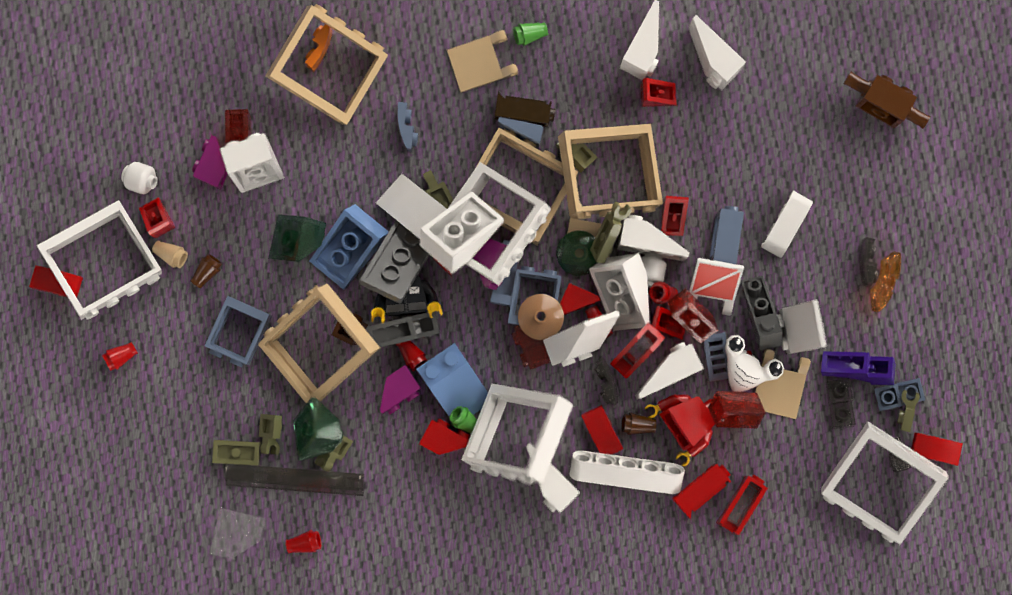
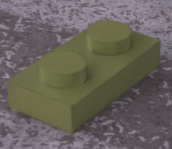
(236, 452)

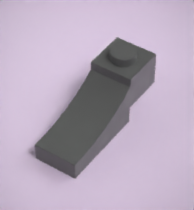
(404, 329)

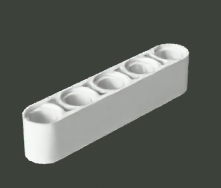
(626, 472)

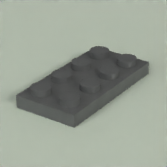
(395, 264)

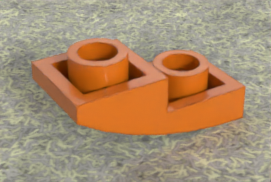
(322, 40)

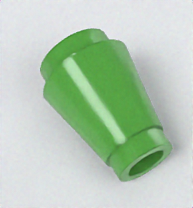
(529, 32)
(463, 419)

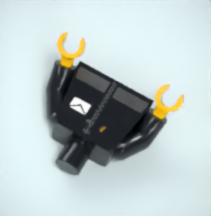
(418, 300)

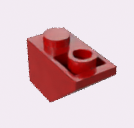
(441, 439)

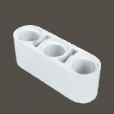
(787, 224)

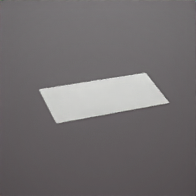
(410, 205)

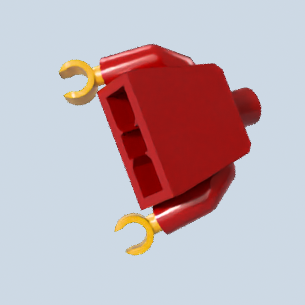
(688, 422)

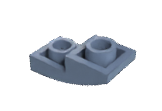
(407, 132)
(890, 395)

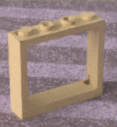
(303, 93)
(545, 158)
(649, 163)
(289, 367)

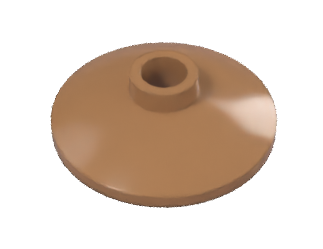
(528, 316)

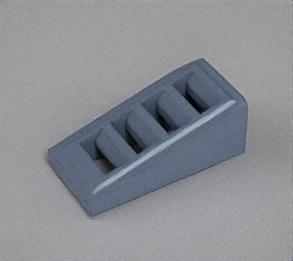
(522, 129)
(708, 358)

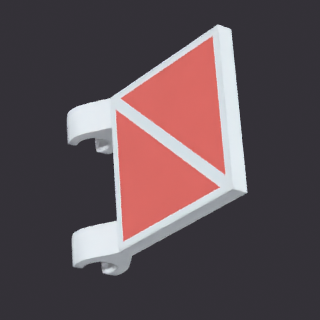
(716, 281)

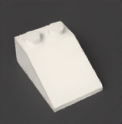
(643, 50)
(716, 56)
(251, 162)
(460, 231)
(644, 238)
(623, 289)
(801, 327)
(579, 340)
(674, 367)
(555, 487)

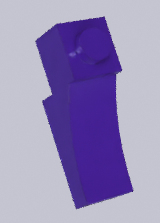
(859, 366)

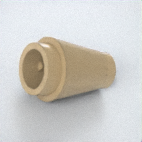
(171, 254)

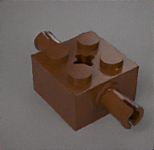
(886, 100)

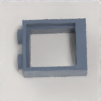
(726, 235)
(528, 272)
(220, 322)

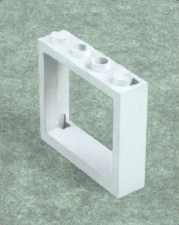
(85, 227)
(524, 235)
(489, 420)
(902, 451)

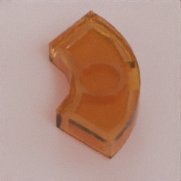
(889, 272)

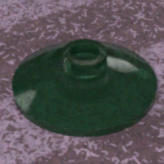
(566, 253)

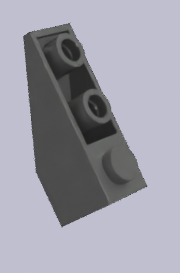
(762, 313)

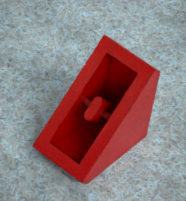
(657, 93)
(674, 215)
(156, 218)
(577, 298)
(666, 324)

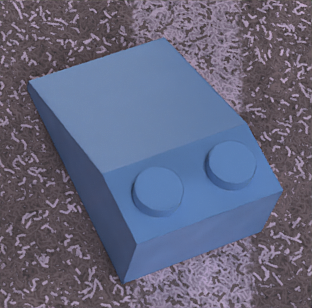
(349, 246)
(453, 381)

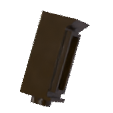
(524, 110)

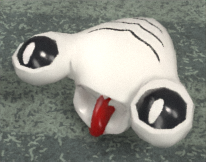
(745, 369)

